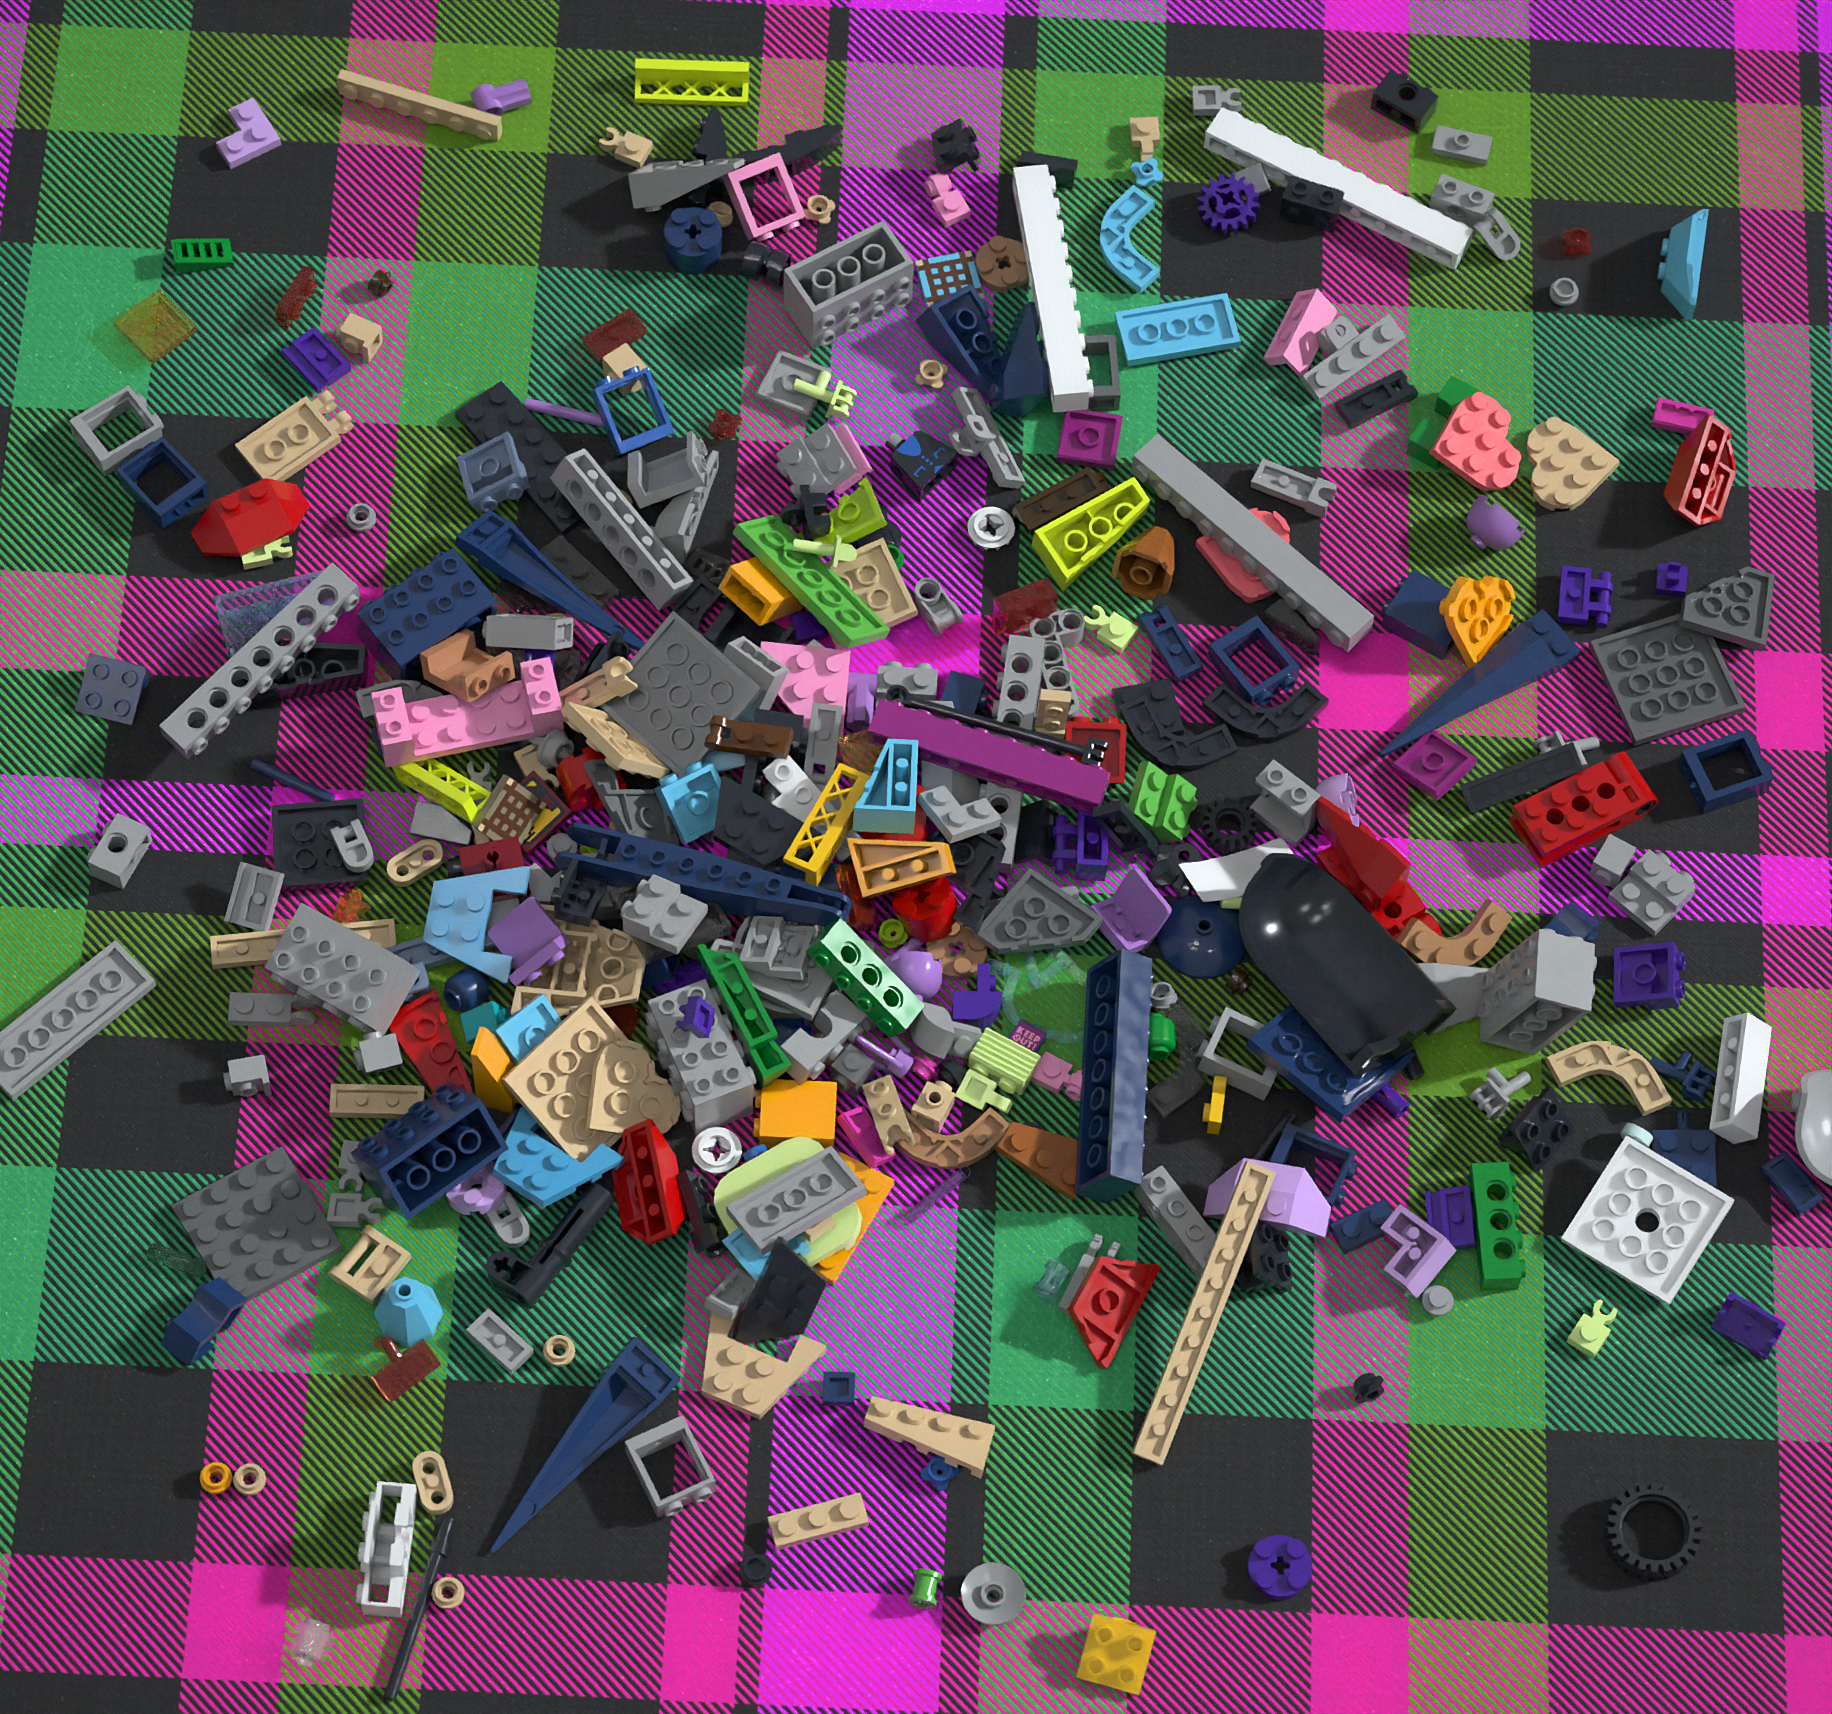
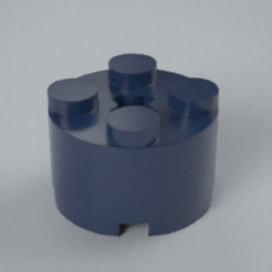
(693, 240)

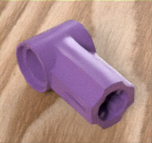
(501, 98)
(861, 697)

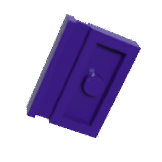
(316, 359)
(1452, 1215)

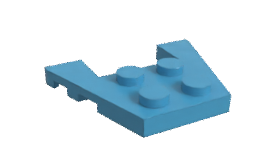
(461, 915)
(543, 1170)

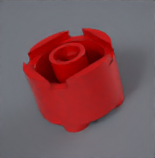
(577, 784)
(926, 909)

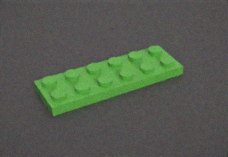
(811, 582)

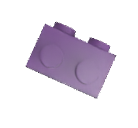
(1133, 913)
(530, 938)

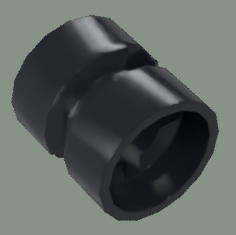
(764, 264)

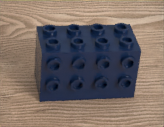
(423, 612)
(429, 1150)

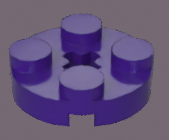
(1284, 1549)

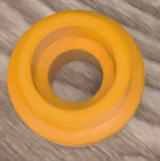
(211, 1470)

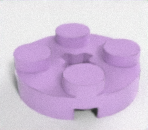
(484, 1199)

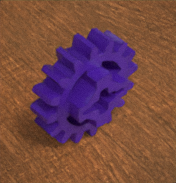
(1225, 193)

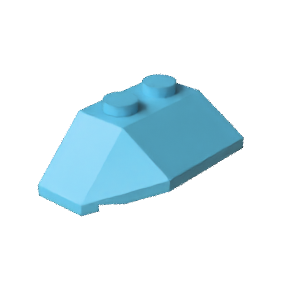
(1683, 263)

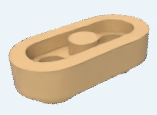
(413, 862)
(433, 1484)

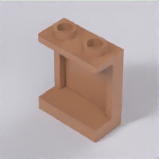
(465, 669)

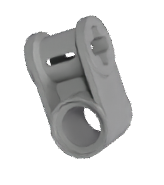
(938, 611)

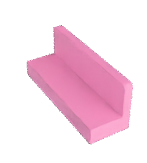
(1297, 334)

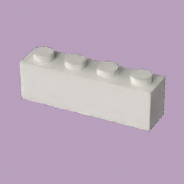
(1740, 1078)

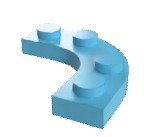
(1115, 239)

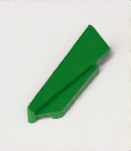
(745, 1013)

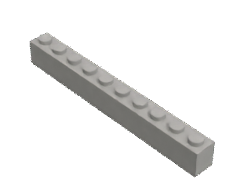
(1252, 543)

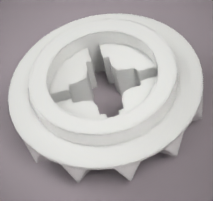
(998, 519)
(707, 1141)

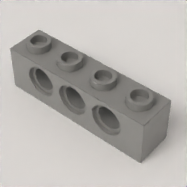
(1176, 1218)

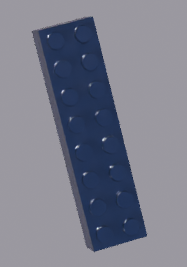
(1114, 1076)

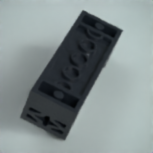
(755, 765)

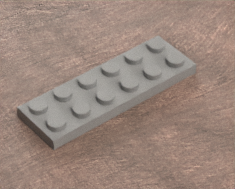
(69, 1017)

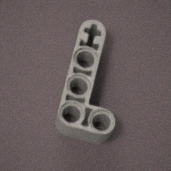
(1057, 639)

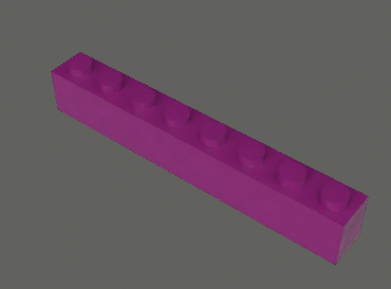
(991, 757)

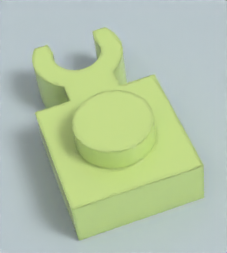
(263, 555)
(1113, 631)
(1590, 1332)

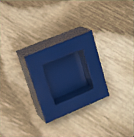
(838, 1388)

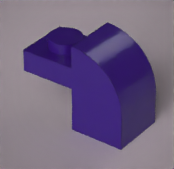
(981, 1006)

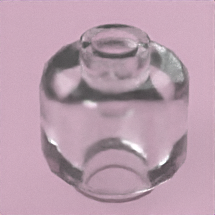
(310, 1642)

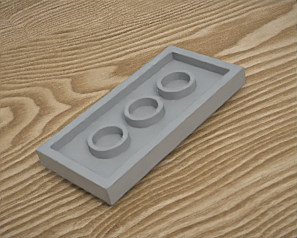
(796, 1200)

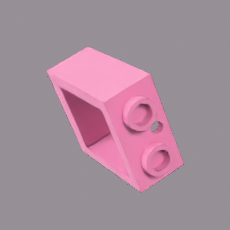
(741, 206)

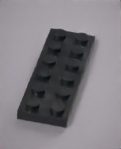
(501, 412)

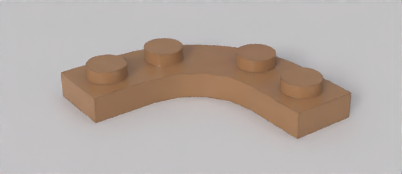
(1462, 948)
(956, 1149)

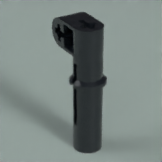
(554, 1252)

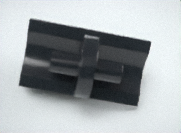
(803, 514)

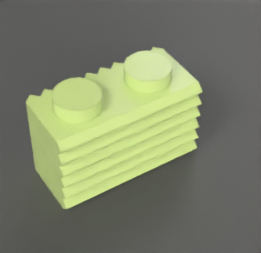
(1003, 1061)

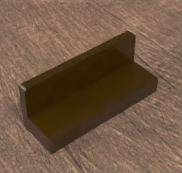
(1057, 500)

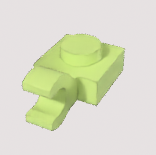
(979, 1092)

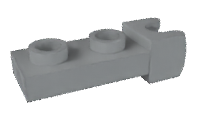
(1294, 487)

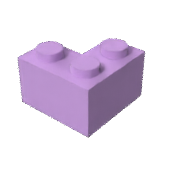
(1420, 1254)

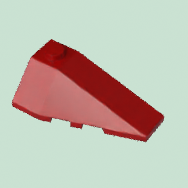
(1372, 865)

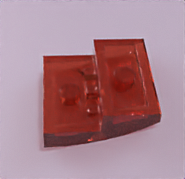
(863, 910)

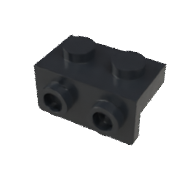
(954, 146)
(1311, 203)
(602, 653)
(577, 896)

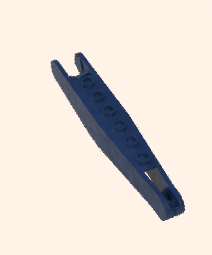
(703, 877)

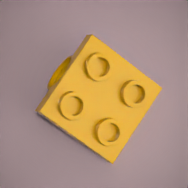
(1116, 1653)

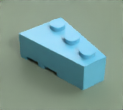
(890, 793)

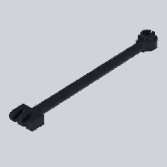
(1090, 753)

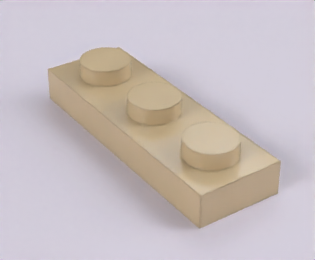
(373, 1100)
(818, 1521)

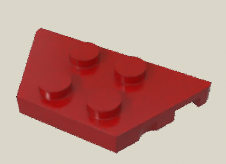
(1109, 1303)

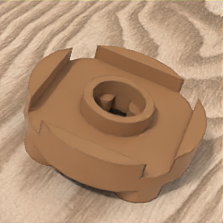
(988, 269)
(961, 965)

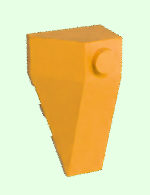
(489, 1065)

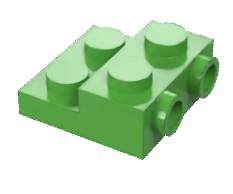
(1162, 802)

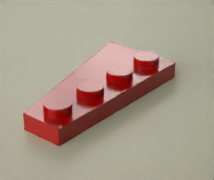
(428, 1042)

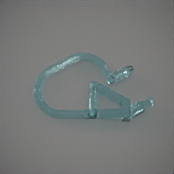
(1036, 980)

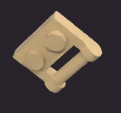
(376, 1271)

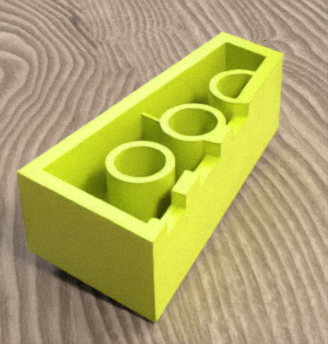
(1086, 533)

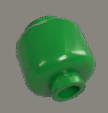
(1162, 1037)

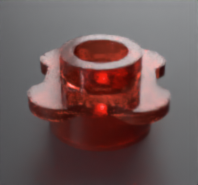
(1577, 235)
(725, 431)

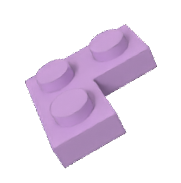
(254, 135)

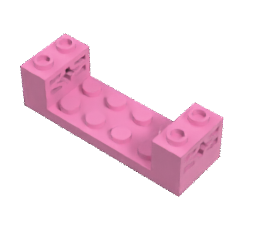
(454, 726)

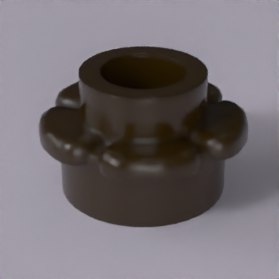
(380, 283)
(1239, 981)

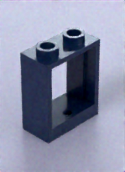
(179, 502)
(1237, 640)
(1699, 784)
(1322, 1148)

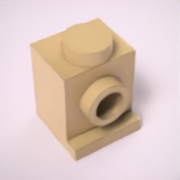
(360, 336)
(934, 1114)

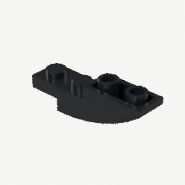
(708, 148)
(799, 150)

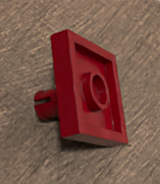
(493, 857)

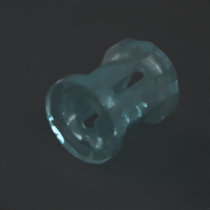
(1059, 1274)

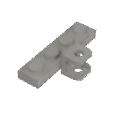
(1348, 352)
(983, 437)

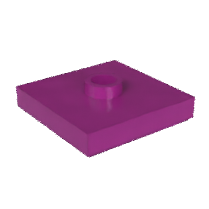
(1089, 439)
(1434, 764)

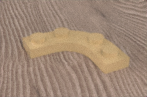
(1611, 1060)

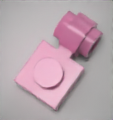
(948, 206)
(1055, 1073)

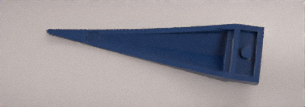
(513, 557)
(1519, 659)
(619, 1400)

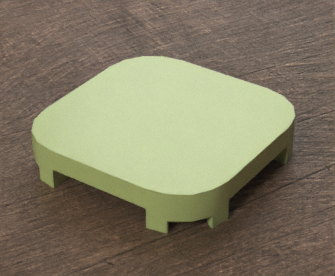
(771, 1165)

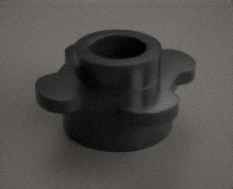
(1368, 1387)

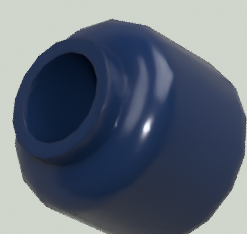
(466, 990)

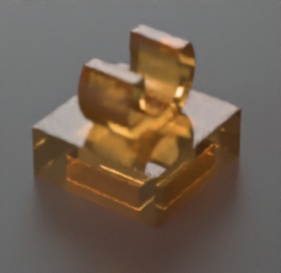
(348, 906)

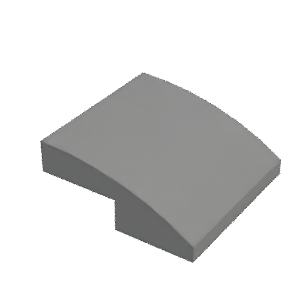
(777, 947)

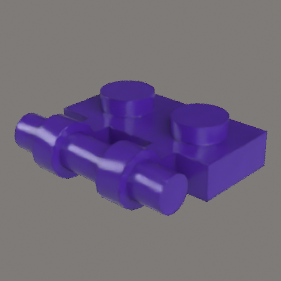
(1575, 594)
(686, 974)

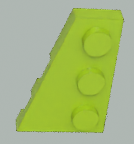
(854, 516)

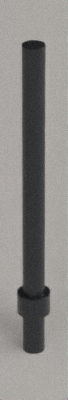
(438, 1551)

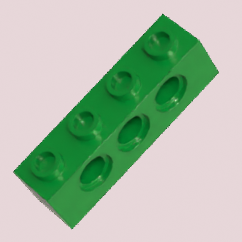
(865, 978)
(1493, 1271)

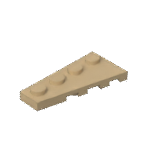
(949, 1436)

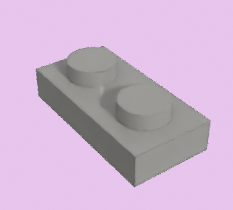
(500, 1341)

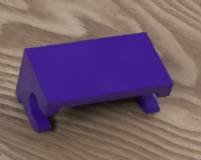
(1748, 1325)

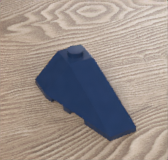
(963, 336)
(1021, 374)

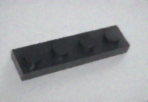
(1521, 777)

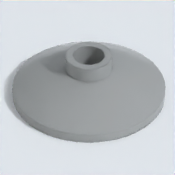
(995, 1579)

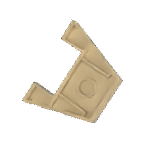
(748, 1377)

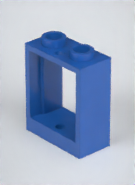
(631, 375)

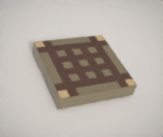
(508, 811)

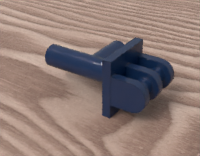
(1689, 1080)

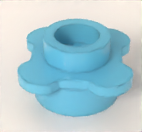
(1146, 179)

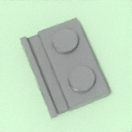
(254, 897)

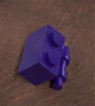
(1090, 847)

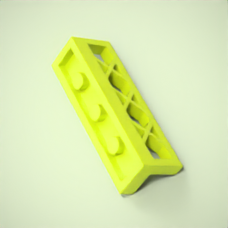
(692, 77)
(443, 792)

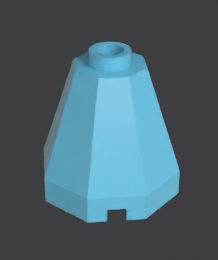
(408, 1311)

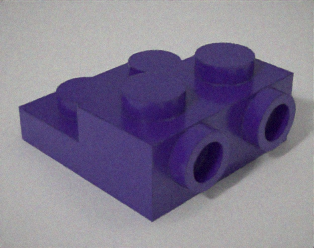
(1648, 976)

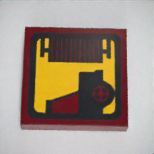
(551, 817)

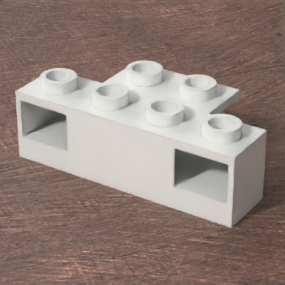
(798, 798)
(387, 1549)

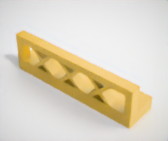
(836, 832)

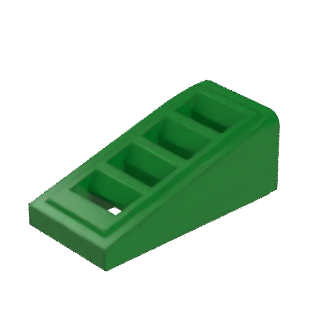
(194, 264)

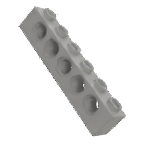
(621, 529)

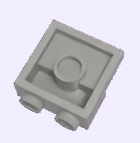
(816, 461)
(917, 680)
(1653, 892)
(662, 914)

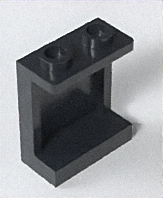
(735, 623)

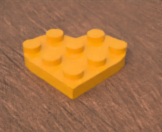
(1477, 615)

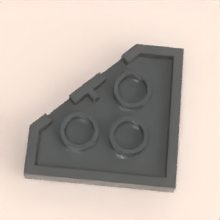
(1732, 608)
(1037, 918)

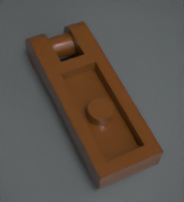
(749, 738)

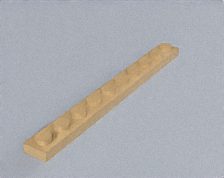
(1203, 1313)

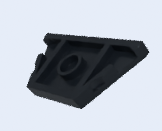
(754, 825)
(782, 1297)

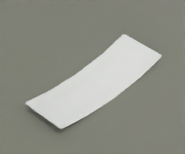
(1229, 875)

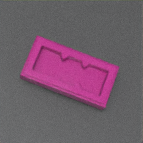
(1678, 416)
(864, 1136)

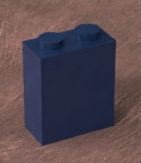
(1416, 614)

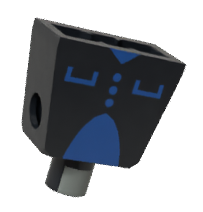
(920, 462)

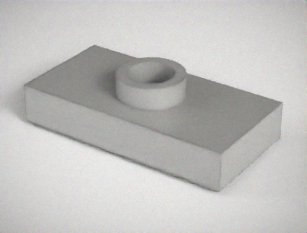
(1461, 145)
(731, 1294)

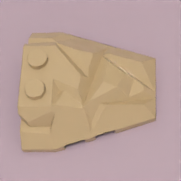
(594, 964)

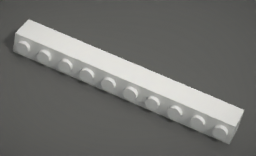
(1364, 199)
(1051, 288)

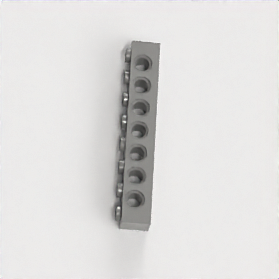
(1029, 653)
(220, 685)

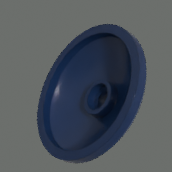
(1196, 951)

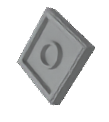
(779, 380)

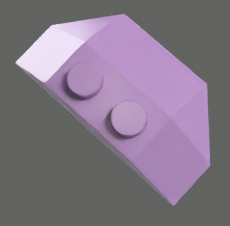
(1291, 1204)

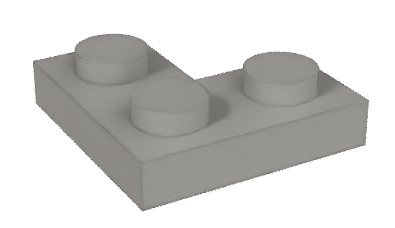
(958, 821)

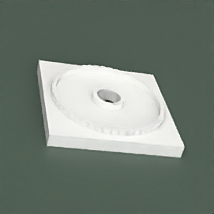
(1639, 1183)

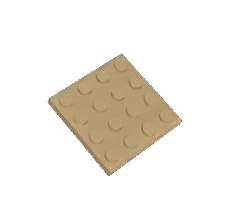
(557, 1078)

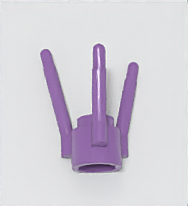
(895, 1061)

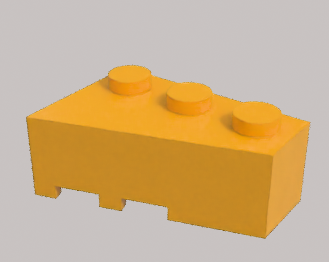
(896, 865)

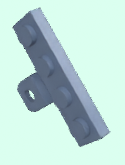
(422, 958)

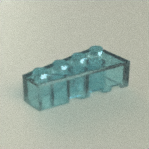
(250, 609)

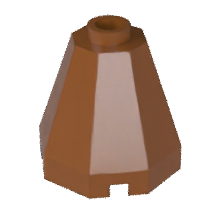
(1146, 564)

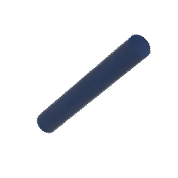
(291, 780)

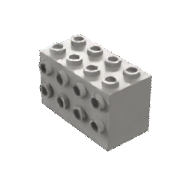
(848, 285)
(342, 970)
(1537, 991)
(702, 1071)

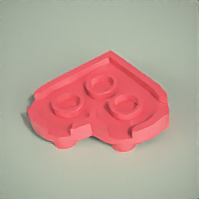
(1476, 443)
(1240, 581)

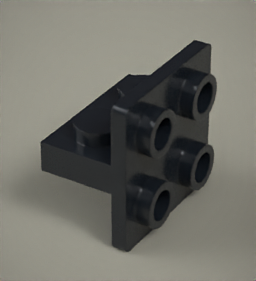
(1538, 1129)
(1266, 1261)

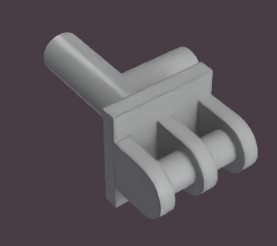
(1554, 741)
(1493, 1094)

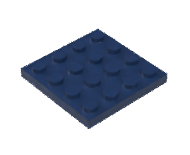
(1314, 1068)

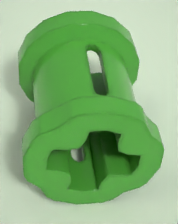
(924, 1588)

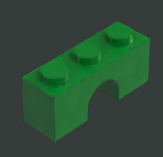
(1427, 432)

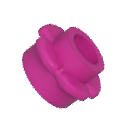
(924, 1068)

